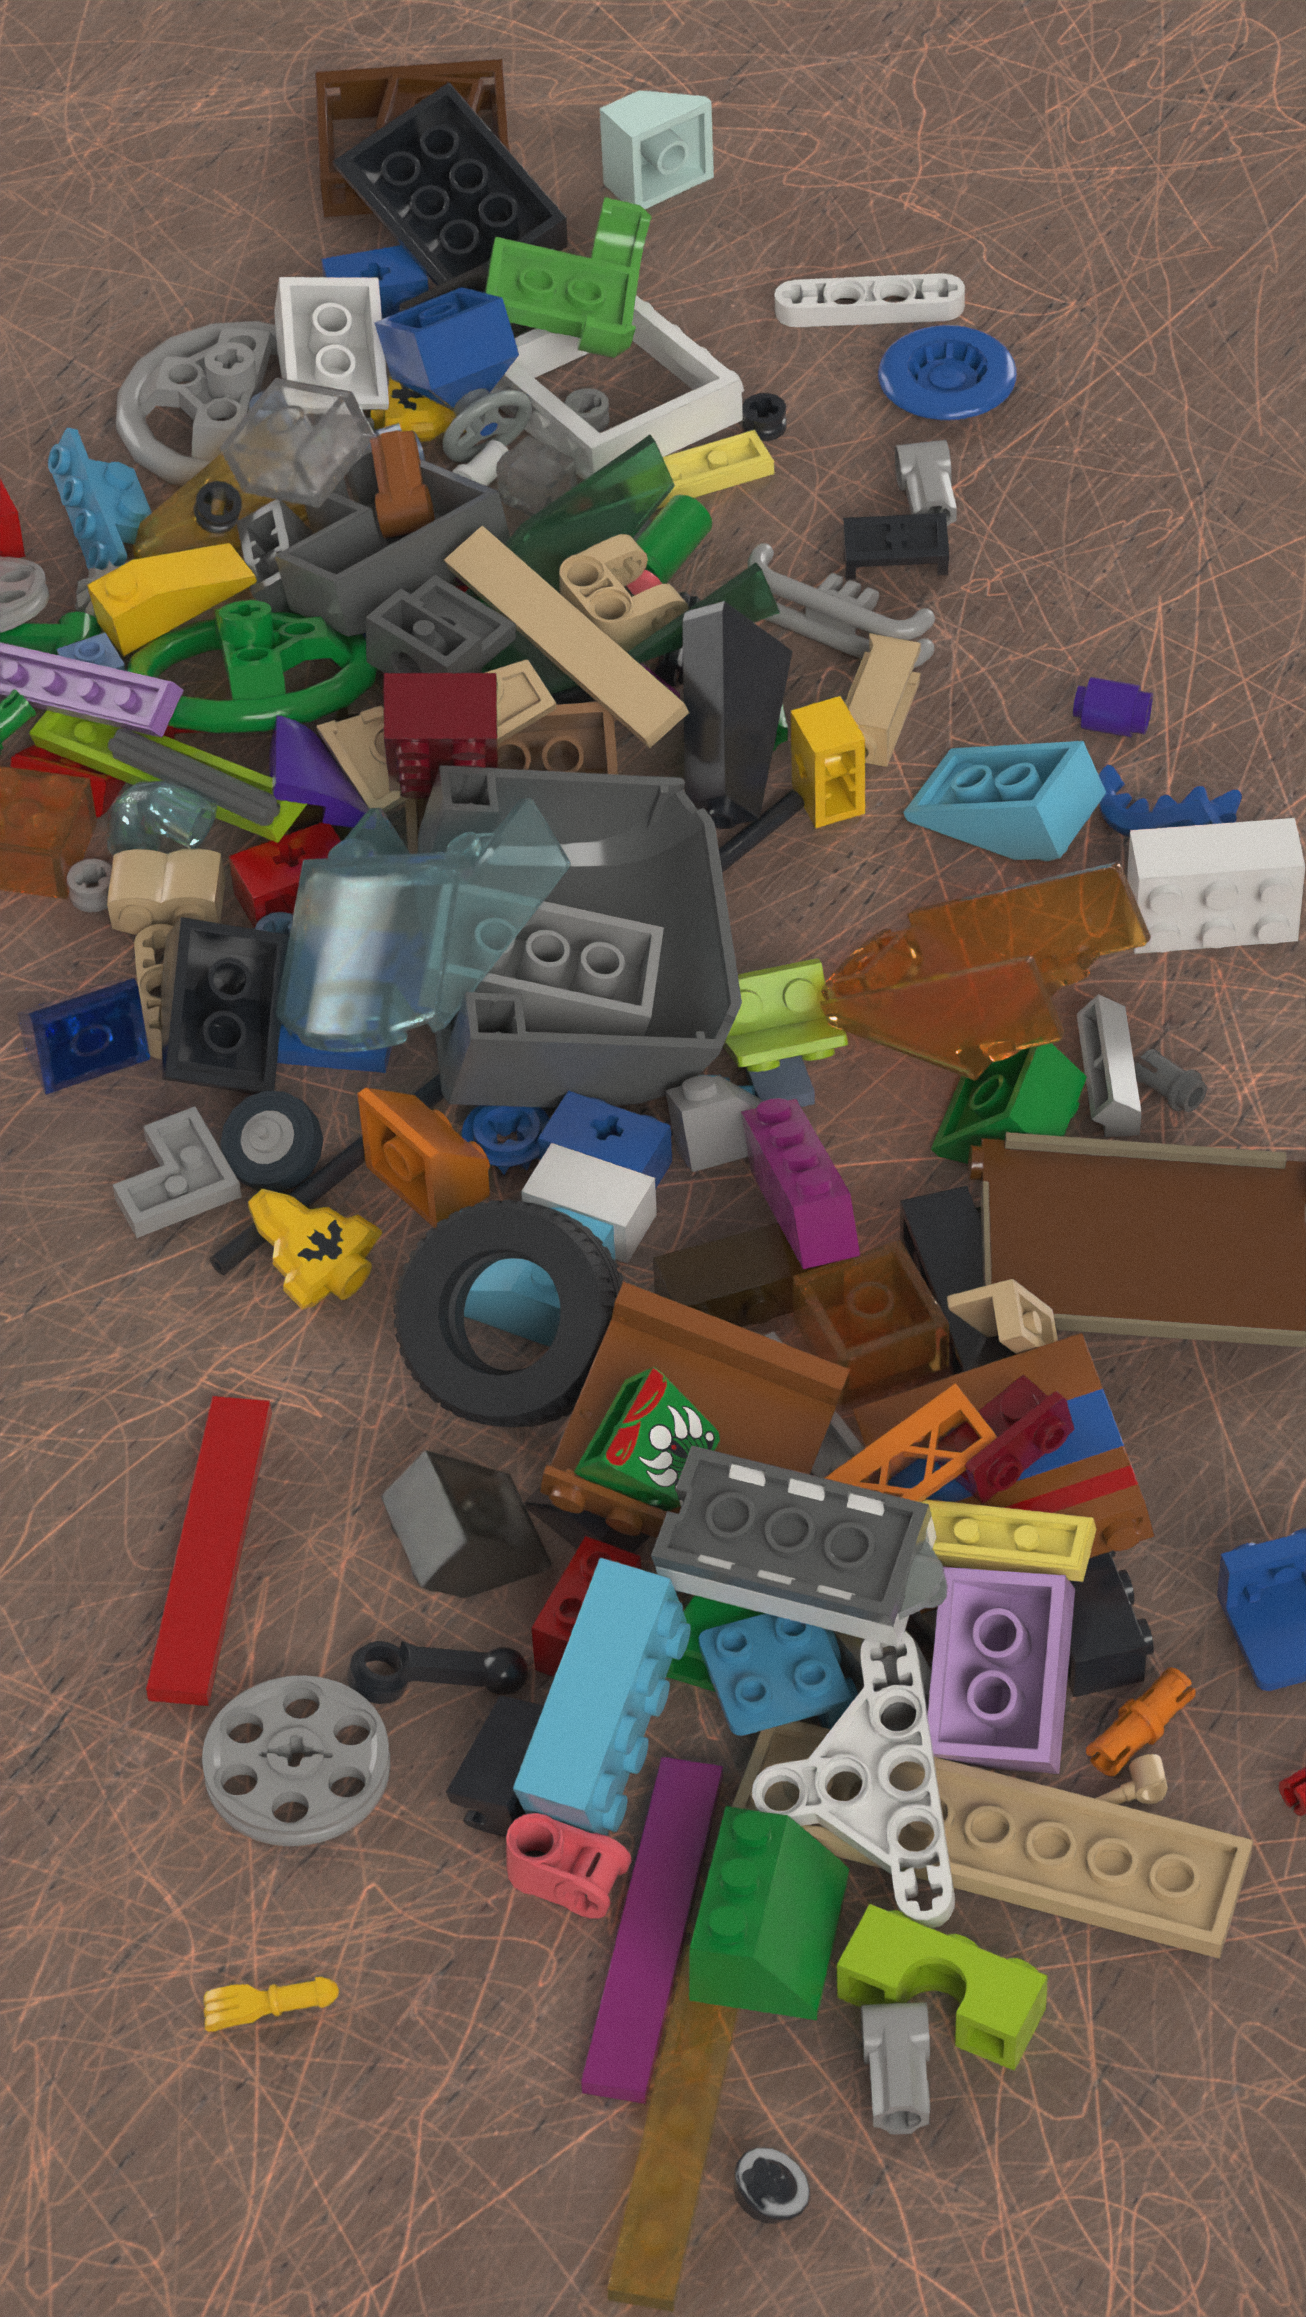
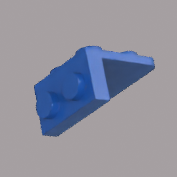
(1266, 1607)

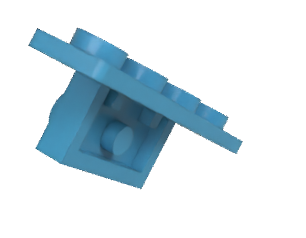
(100, 499)

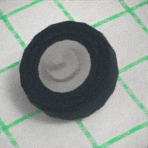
(272, 1141)

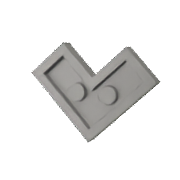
(187, 1182)

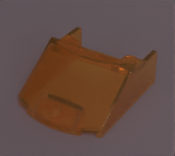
(982, 969)

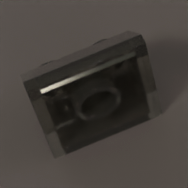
(463, 1526)

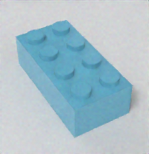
(604, 1699)

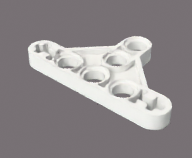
(879, 1811)

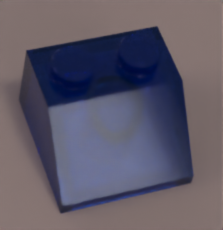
(85, 1034)

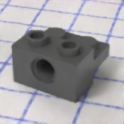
(435, 631)

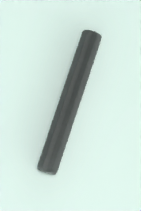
(184, 771)

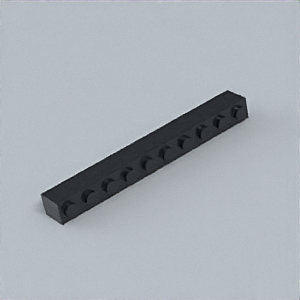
(946, 1246)

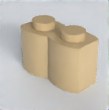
(164, 887)

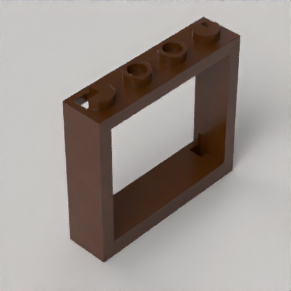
(362, 98)

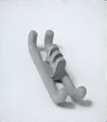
(837, 612)

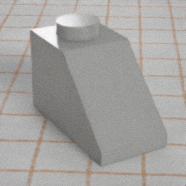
(709, 1120)

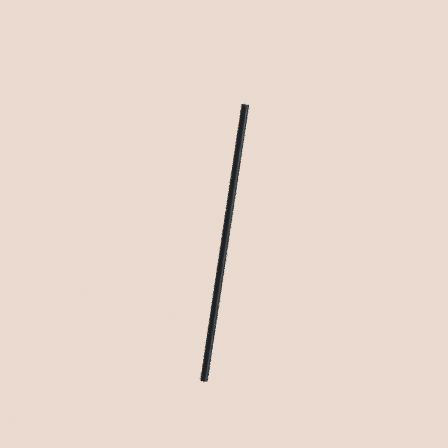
(431, 1093)

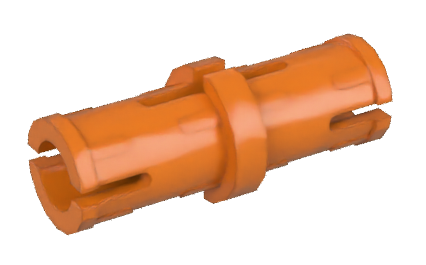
(1140, 1721)

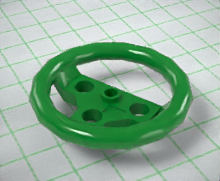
(256, 652)

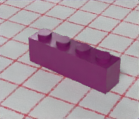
(800, 1183)

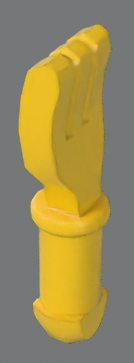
(244, 2004)

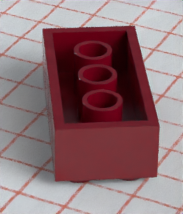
(437, 723)

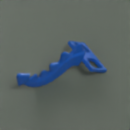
(1167, 813)

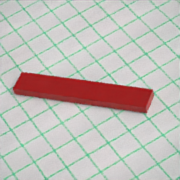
(209, 1552)

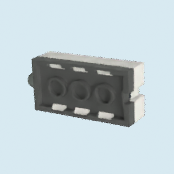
(800, 1547)

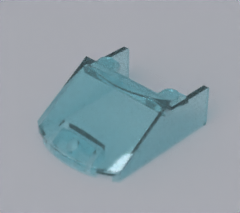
(402, 935)

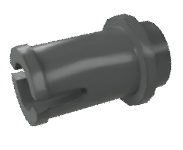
(1181, 1087)

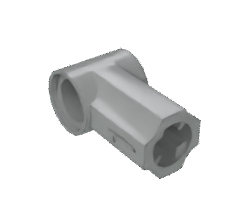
(926, 476)
(897, 2052)

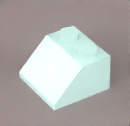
(656, 145)

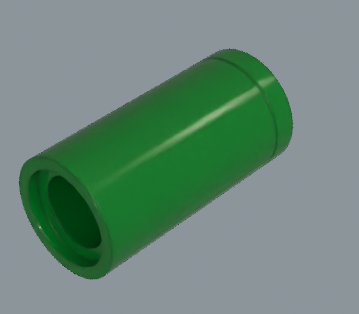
(674, 535)

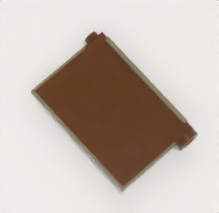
(1148, 1235)

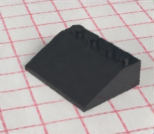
(449, 188)

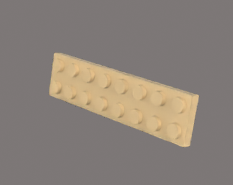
(1046, 1847)

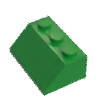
(766, 1917)

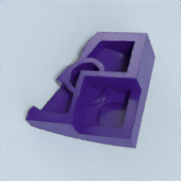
(309, 774)

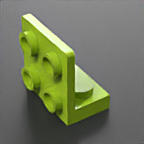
(782, 1017)

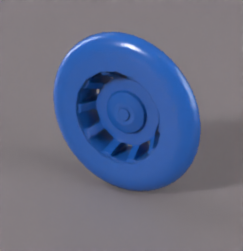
(947, 372)

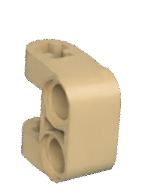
(596, 584)

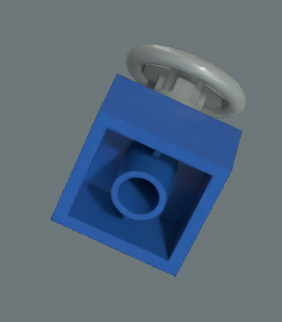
(455, 356)

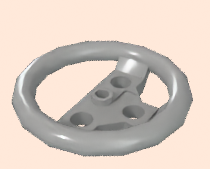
(224, 374)

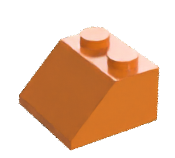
(421, 1155)

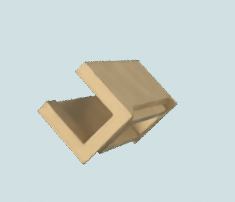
(883, 694)

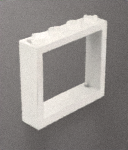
(673, 425)

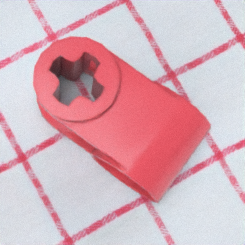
(569, 1864)

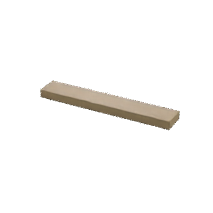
(566, 637)

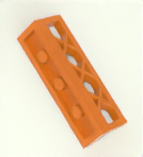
(918, 1439)

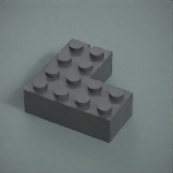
(351, 567)

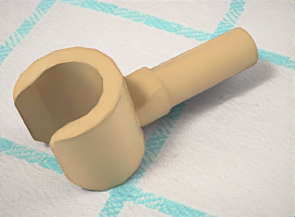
(1147, 1782)

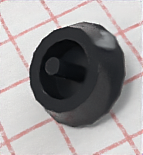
(770, 2186)

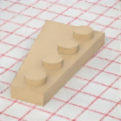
(360, 745)

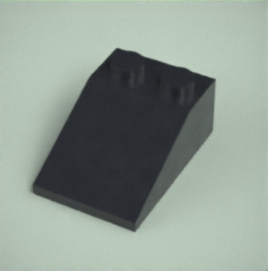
(221, 1005)

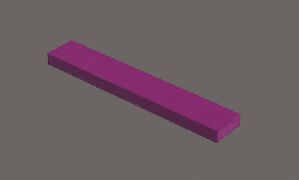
(652, 1931)

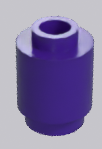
(1113, 707)

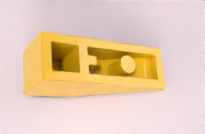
(164, 592)

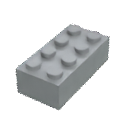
(580, 972)

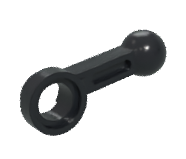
(498, 1671)

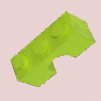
(898, 1958)

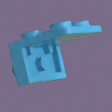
(775, 1673)

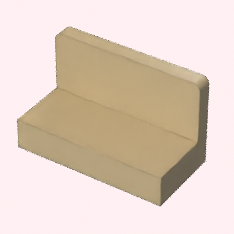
(1006, 1311)

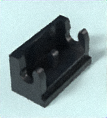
(895, 542)
(493, 1764)

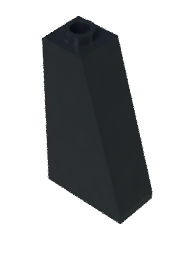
(734, 705)

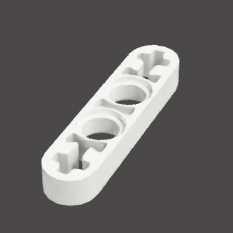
(941, 300)

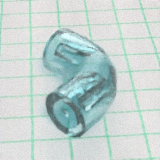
(156, 810)

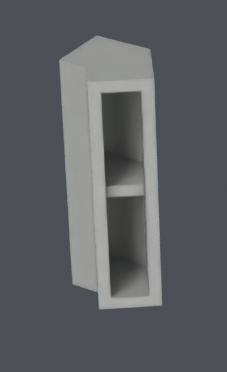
(1109, 1067)

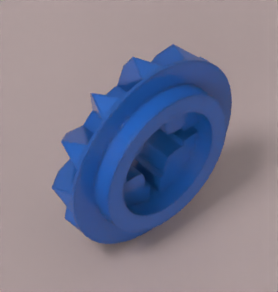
(488, 1121)

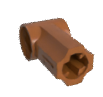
(403, 497)

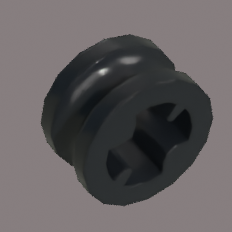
(767, 406)
(232, 503)

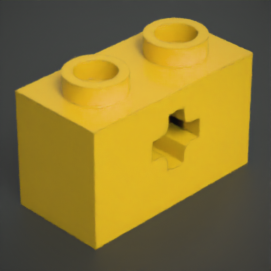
(828, 761)

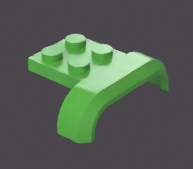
(573, 292)

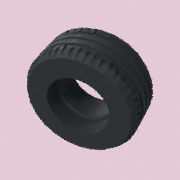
(435, 1296)

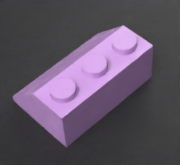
(1001, 1669)

